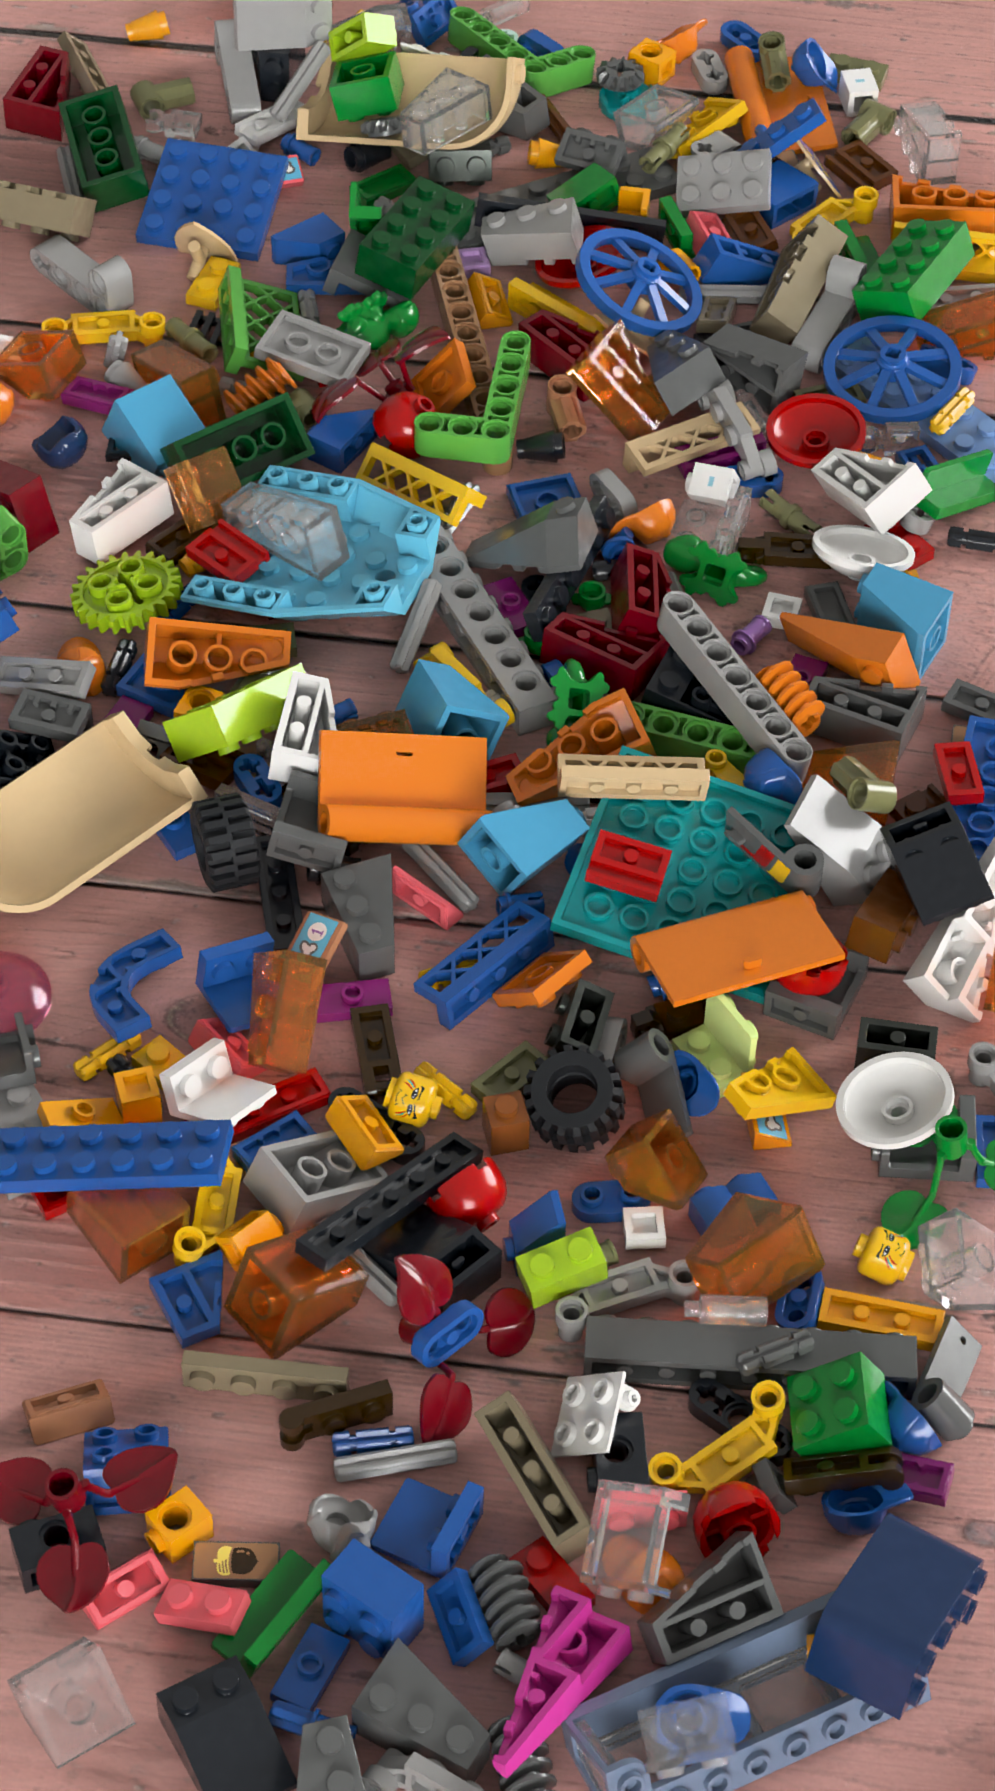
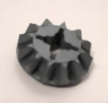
(630, 79)
(382, 126)

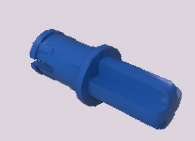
(292, 1717)

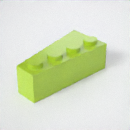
(231, 717)

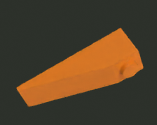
(858, 650)
(202, 653)
(600, 731)

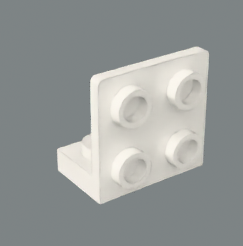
(206, 1088)

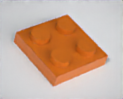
(446, 377)
(542, 978)

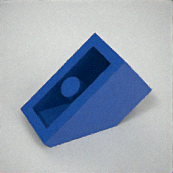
(308, 240)
(341, 438)
(535, 1227)

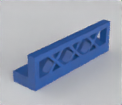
(495, 964)

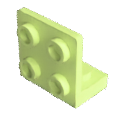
(723, 1043)

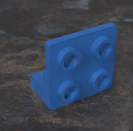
(428, 19)
(226, 978)
(106, 1443)
(429, 1526)

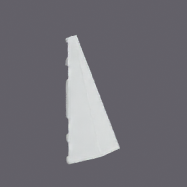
(954, 959)

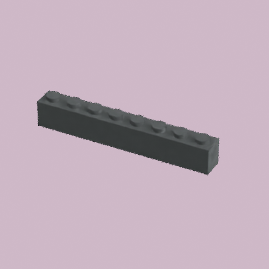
(688, 1351)

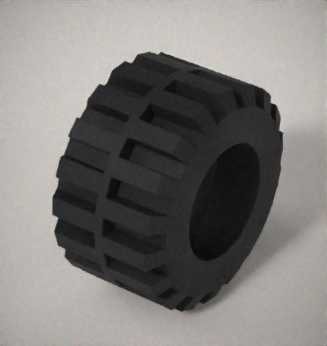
(225, 842)
(565, 1070)

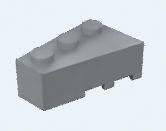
(533, 233)

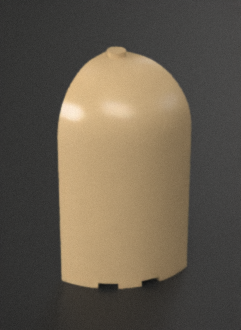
(319, 120)
(85, 812)

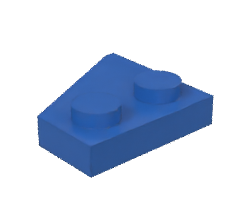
(192, 1298)

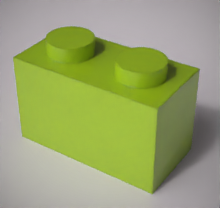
(363, 36)
(562, 1267)

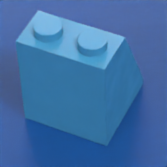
(149, 421)
(906, 606)
(449, 705)
(522, 842)

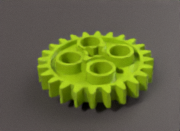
(107, 604)

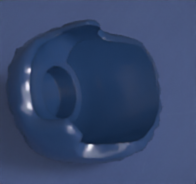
(62, 443)

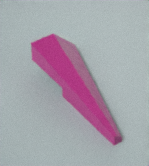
(563, 1669)

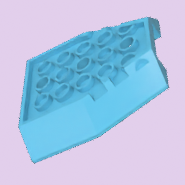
(385, 543)

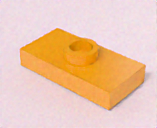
(79, 1112)

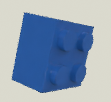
(371, 1600)

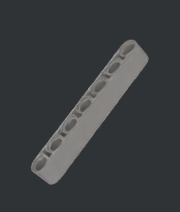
(731, 682)

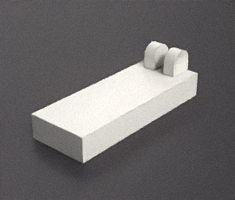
(263, 127)

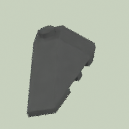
(549, 538)

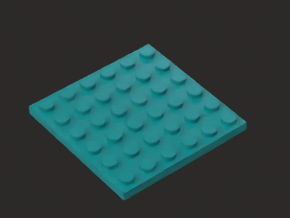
(702, 874)

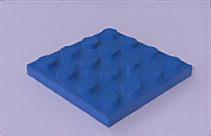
(217, 187)

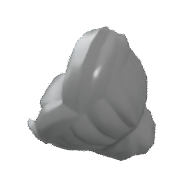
(338, 1521)

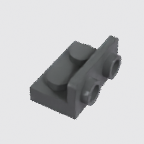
(582, 148)
(50, 715)

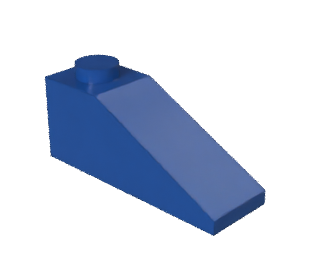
(734, 262)

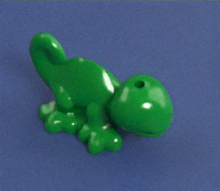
(373, 324)
(714, 572)
(573, 695)

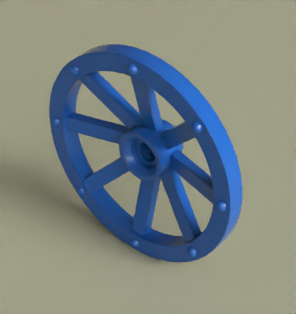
(642, 277)
(893, 365)

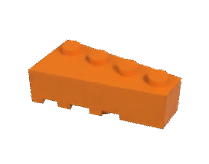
(931, 203)

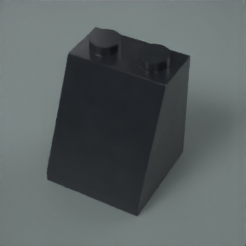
(275, 70)

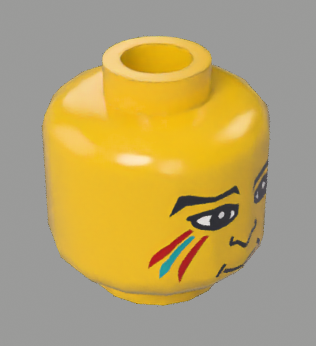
(412, 1099)
(883, 1256)

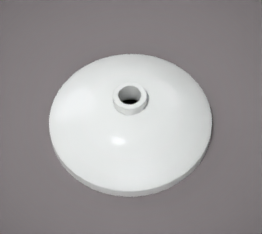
(858, 548)
(894, 1100)

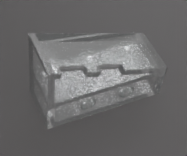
(445, 111)
(929, 141)

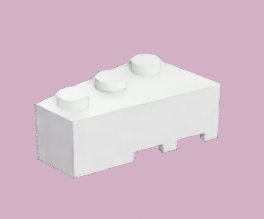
(871, 488)
(121, 512)
(305, 712)

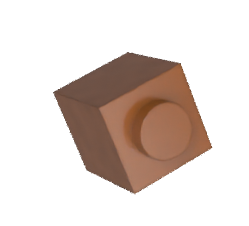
(505, 1123)

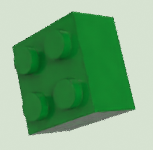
(366, 86)
(839, 1407)

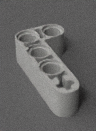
(237, 73)
(92, 284)
(832, 312)

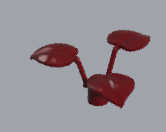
(343, 387)
(423, 1288)
(78, 1573)

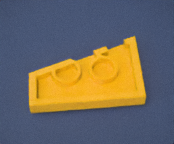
(717, 115)
(779, 1088)

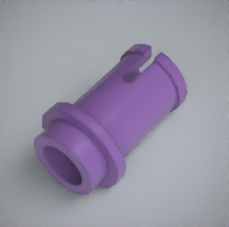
(745, 639)

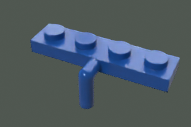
(788, 130)

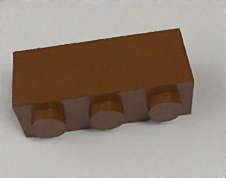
(883, 920)

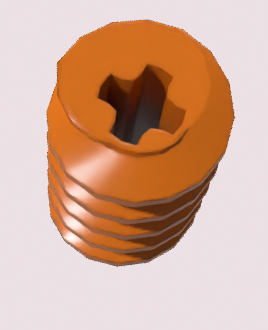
(259, 388)
(792, 696)

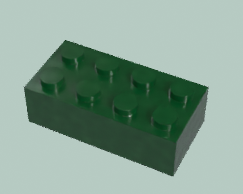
(104, 148)
(414, 237)
(253, 438)

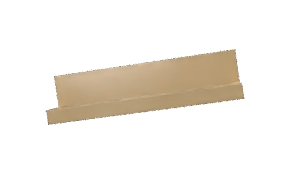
(657, 452)
(632, 777)

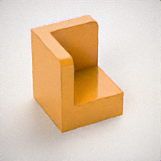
(634, 201)
(138, 1095)

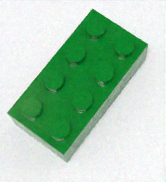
(914, 269)

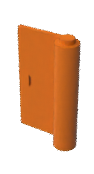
(769, 106)
(384, 796)
(736, 948)

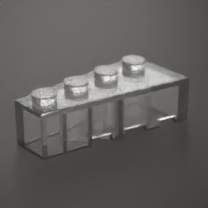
(290, 527)

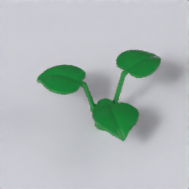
(909, 1208)

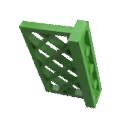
(237, 323)

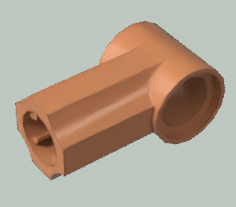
(565, 407)

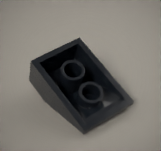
(224, 1732)

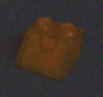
(41, 363)
(657, 1161)

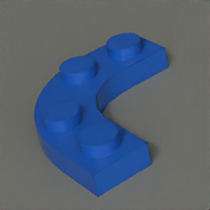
(120, 973)

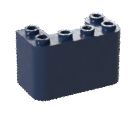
(893, 1614)

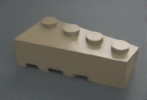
(46, 210)
(797, 280)

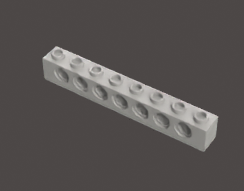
(489, 638)

